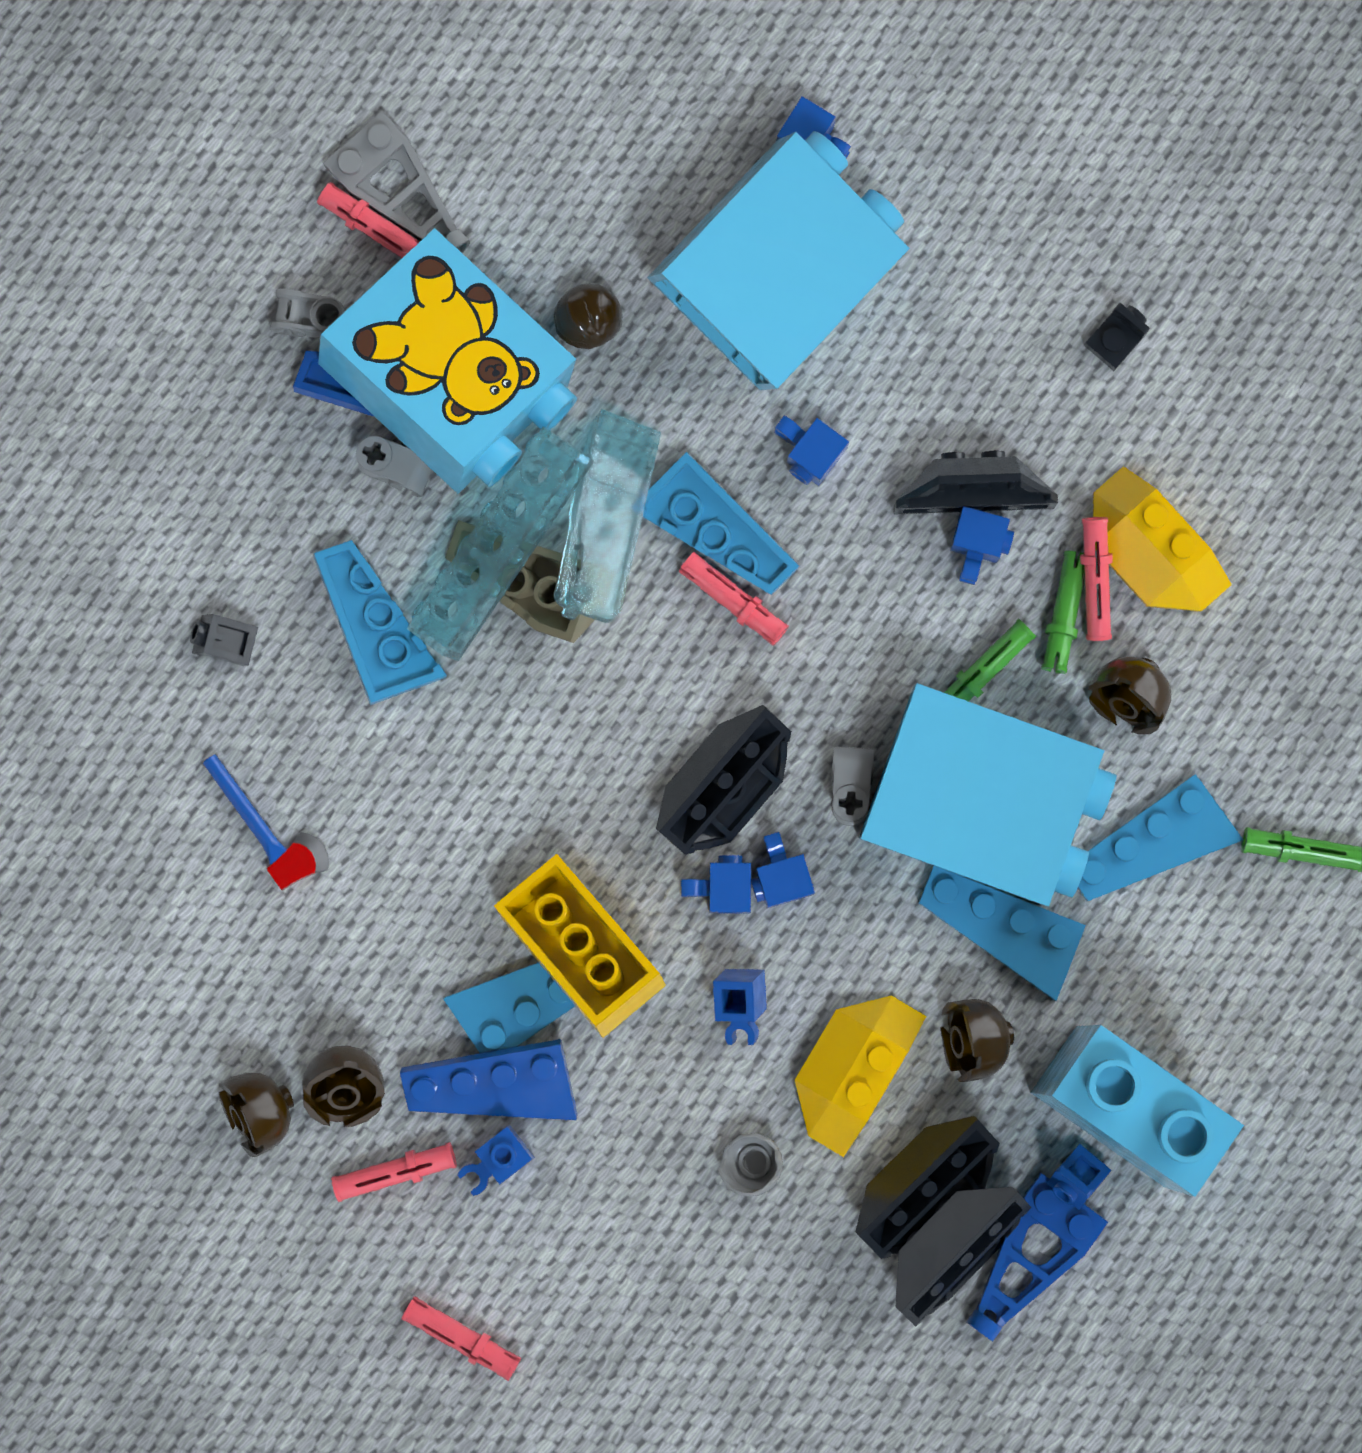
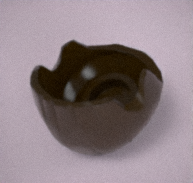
(588, 316)

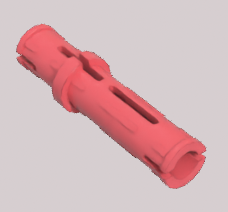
(360, 216)
(1096, 530)
(725, 592)
(393, 1172)
(461, 1338)

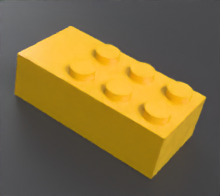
(580, 945)

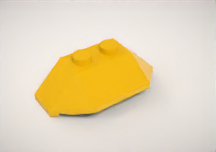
(1156, 547)
(854, 1068)

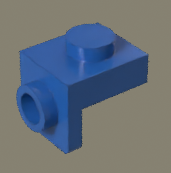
(1078, 1177)

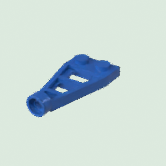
(1077, 1234)

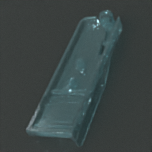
(606, 517)

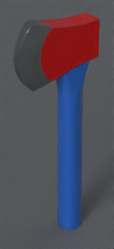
(287, 866)

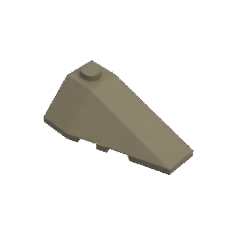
(533, 590)

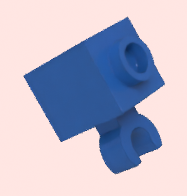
(808, 118)
(813, 451)
(980, 537)
(784, 878)
(727, 888)
(741, 1000)
(500, 1157)

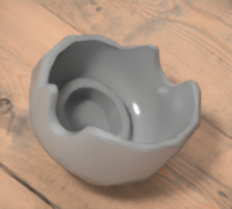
(763, 1162)

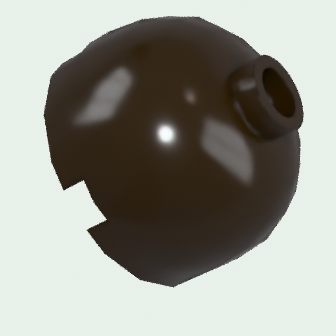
(1133, 691)
(977, 1039)
(343, 1086)
(257, 1110)

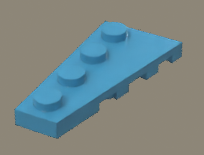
(711, 521)
(374, 628)
(1163, 836)
(1015, 932)
(509, 1008)

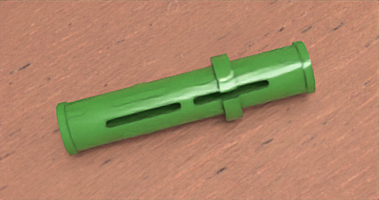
(1065, 612)
(991, 662)
(1287, 847)

